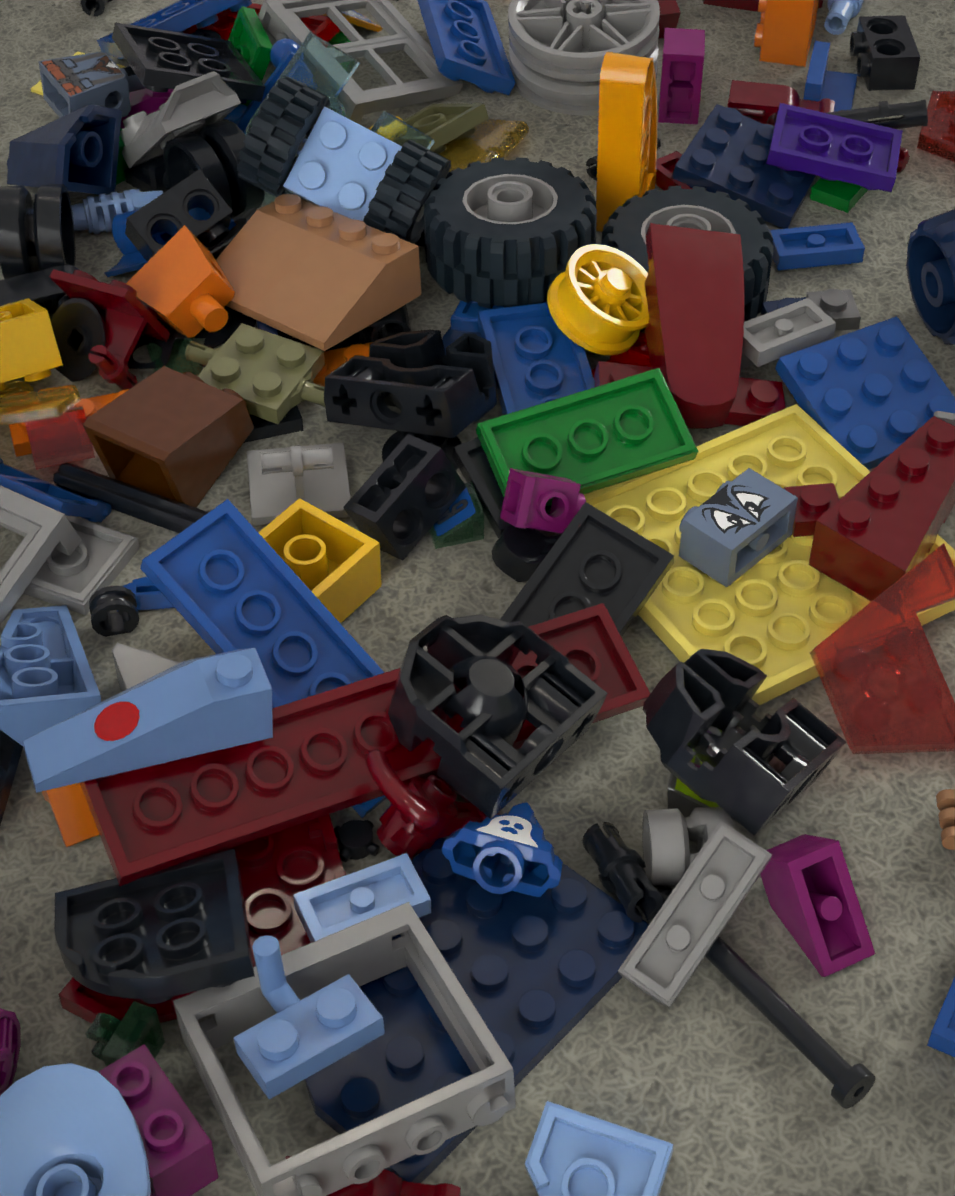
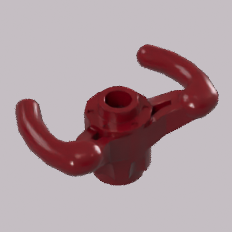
(418, 810)

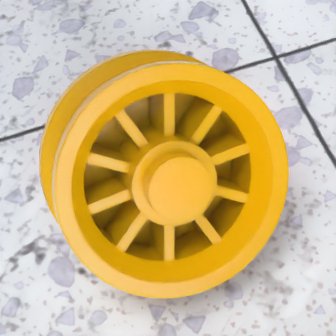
(600, 299)

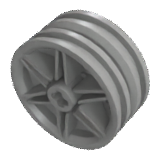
(562, 46)

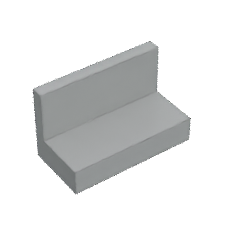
(785, 332)

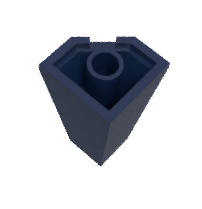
(69, 151)

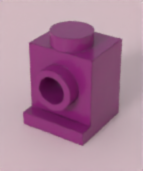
(528, 494)

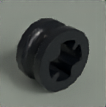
(111, 599)

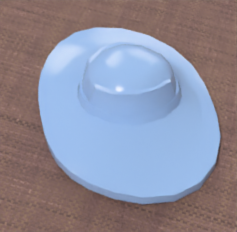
(69, 1137)

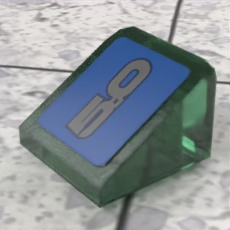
(460, 522)

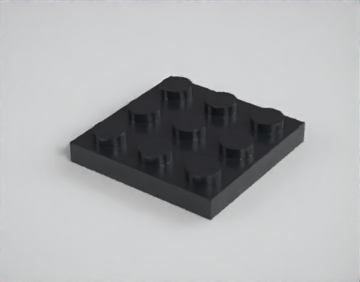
(172, 58)

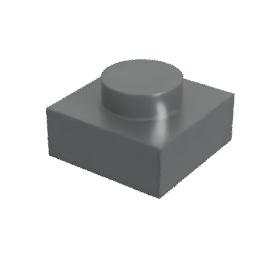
(839, 306)

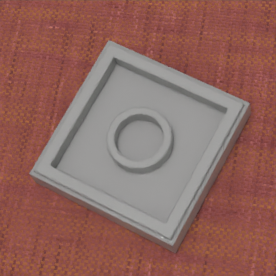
(89, 568)

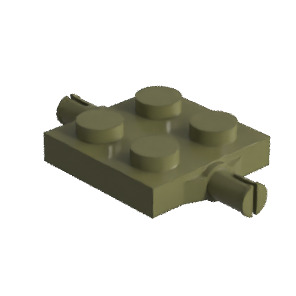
(263, 370)

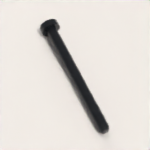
(849, 1081)

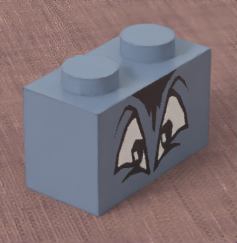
(737, 526)

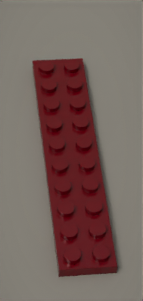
(313, 760)

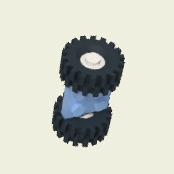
(337, 162)

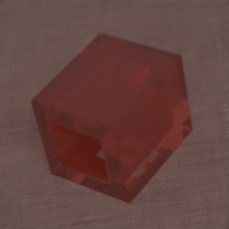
(60, 439)

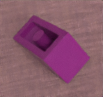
(817, 902)

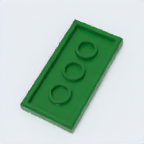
(592, 435)

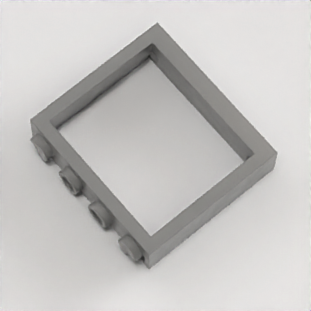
(416, 1128)

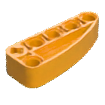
(625, 132)

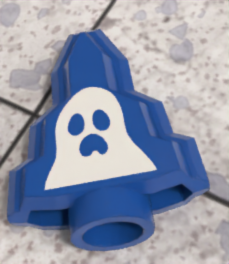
(505, 853)

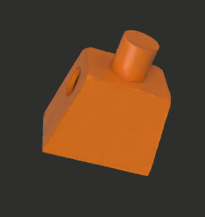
(185, 286)

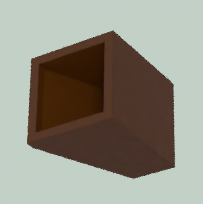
(170, 434)

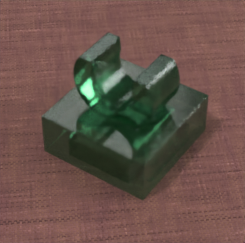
(120, 1038)

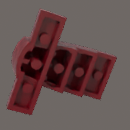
(699, 329)

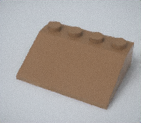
(317, 271)

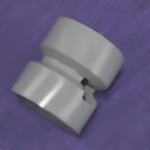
(667, 840)

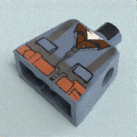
(87, 80)

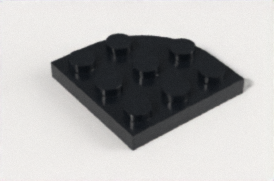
(158, 932)

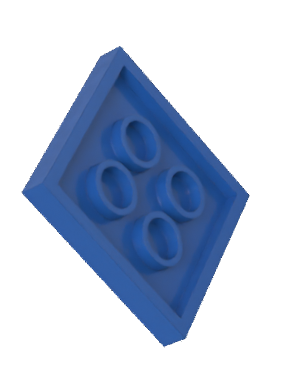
(867, 388)

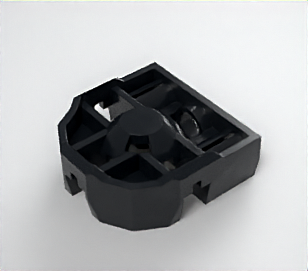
(412, 373)
(493, 702)
(735, 772)

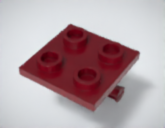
(123, 318)

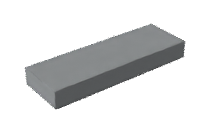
(694, 914)

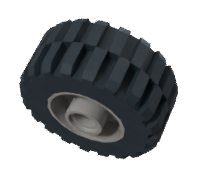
(703, 211)
(506, 230)

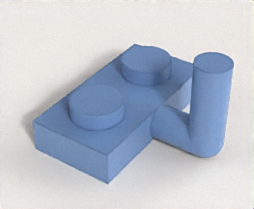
(304, 1032)

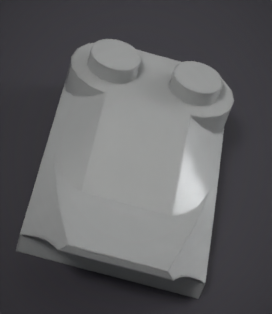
(186, 111)

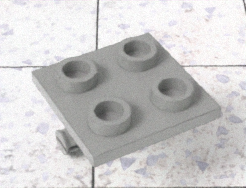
(296, 472)

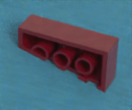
(890, 515)

